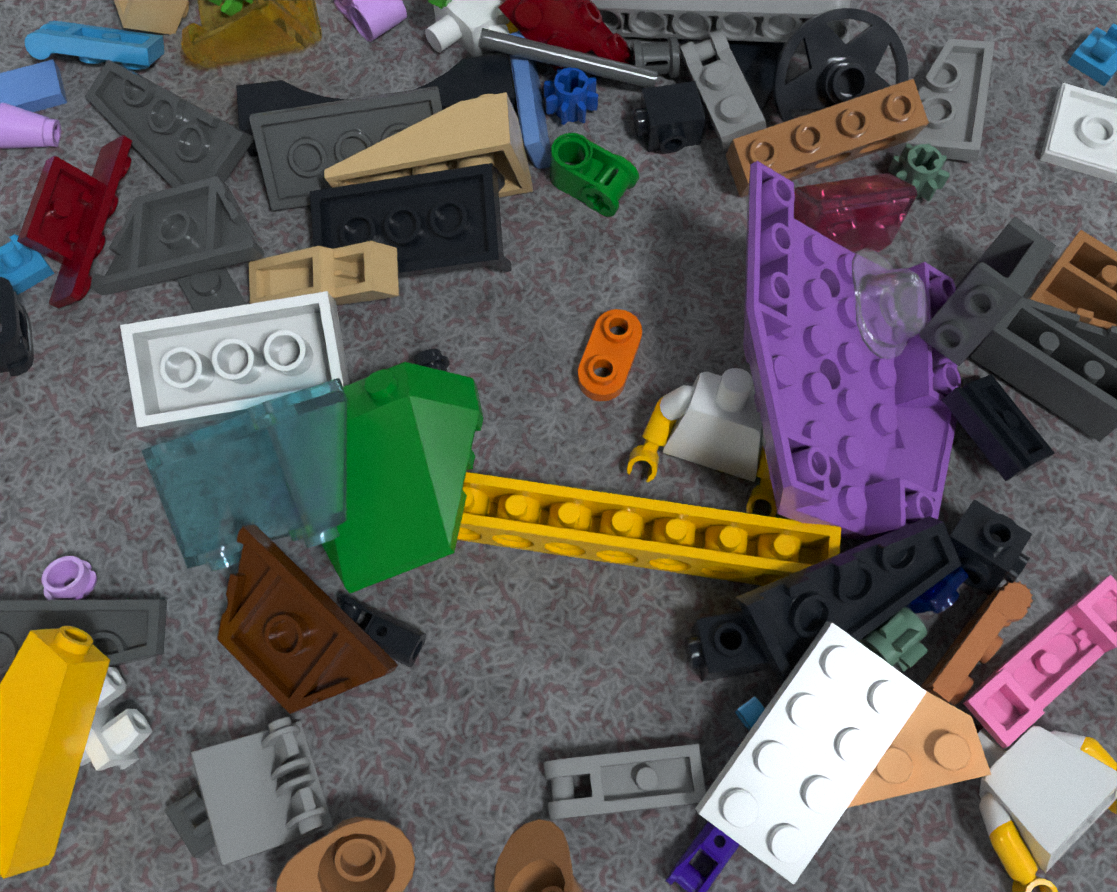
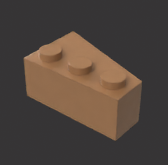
(1083, 282)

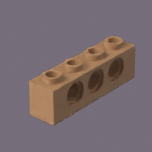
(831, 135)

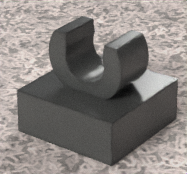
(192, 822)

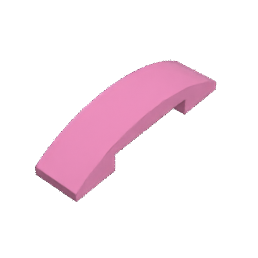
(1047, 665)

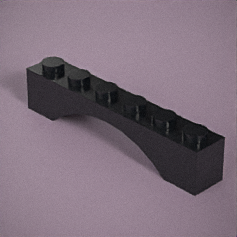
(462, 82)

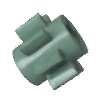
(921, 168)
(898, 640)

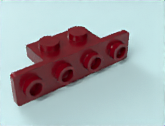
(568, 25)
(70, 215)

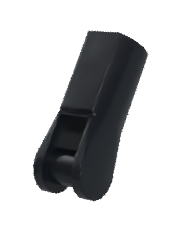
(394, 637)

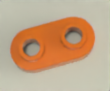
(609, 352)

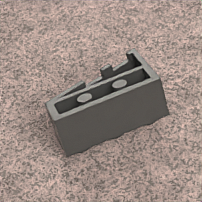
(1057, 363)

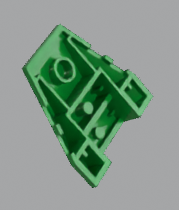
(404, 471)

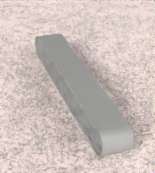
(697, 18)

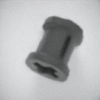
(657, 56)

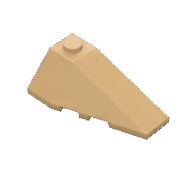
(456, 137)

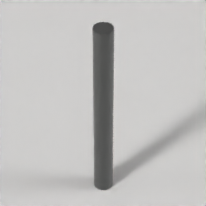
(567, 58)

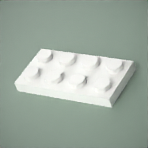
(810, 751)

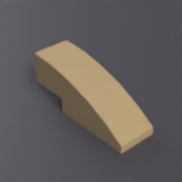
(348, 273)

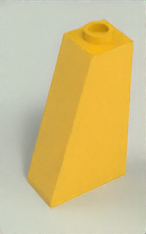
(44, 729)

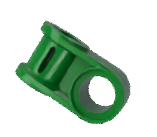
(593, 175)

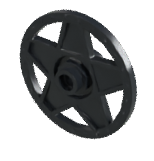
(836, 68)

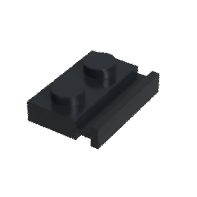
(998, 427)

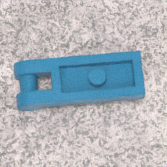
(95, 44)

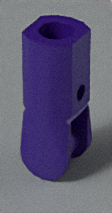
(716, 847)

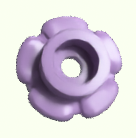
(68, 570)

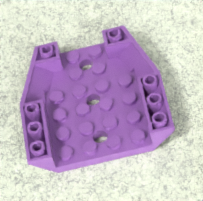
(843, 430)

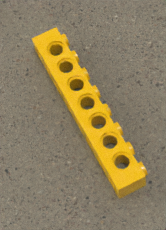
(640, 531)

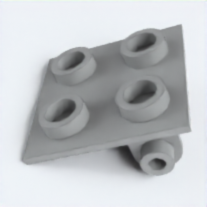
(261, 791)

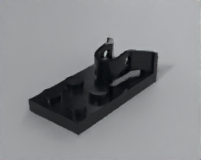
(431, 218)

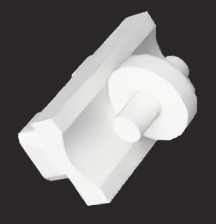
(112, 737)

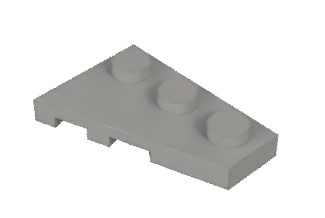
(955, 100)

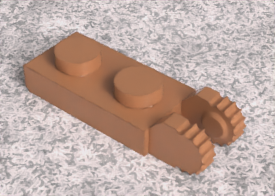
(977, 642)

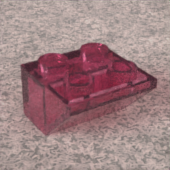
(856, 210)

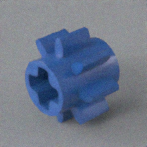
(571, 95)

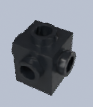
(989, 547)

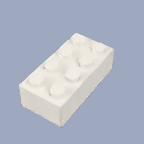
(231, 358)

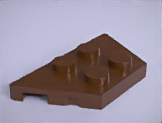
(292, 630)

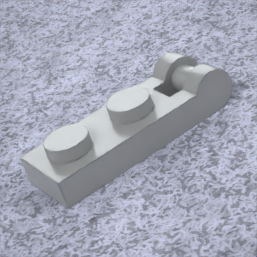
(722, 88)
(627, 781)

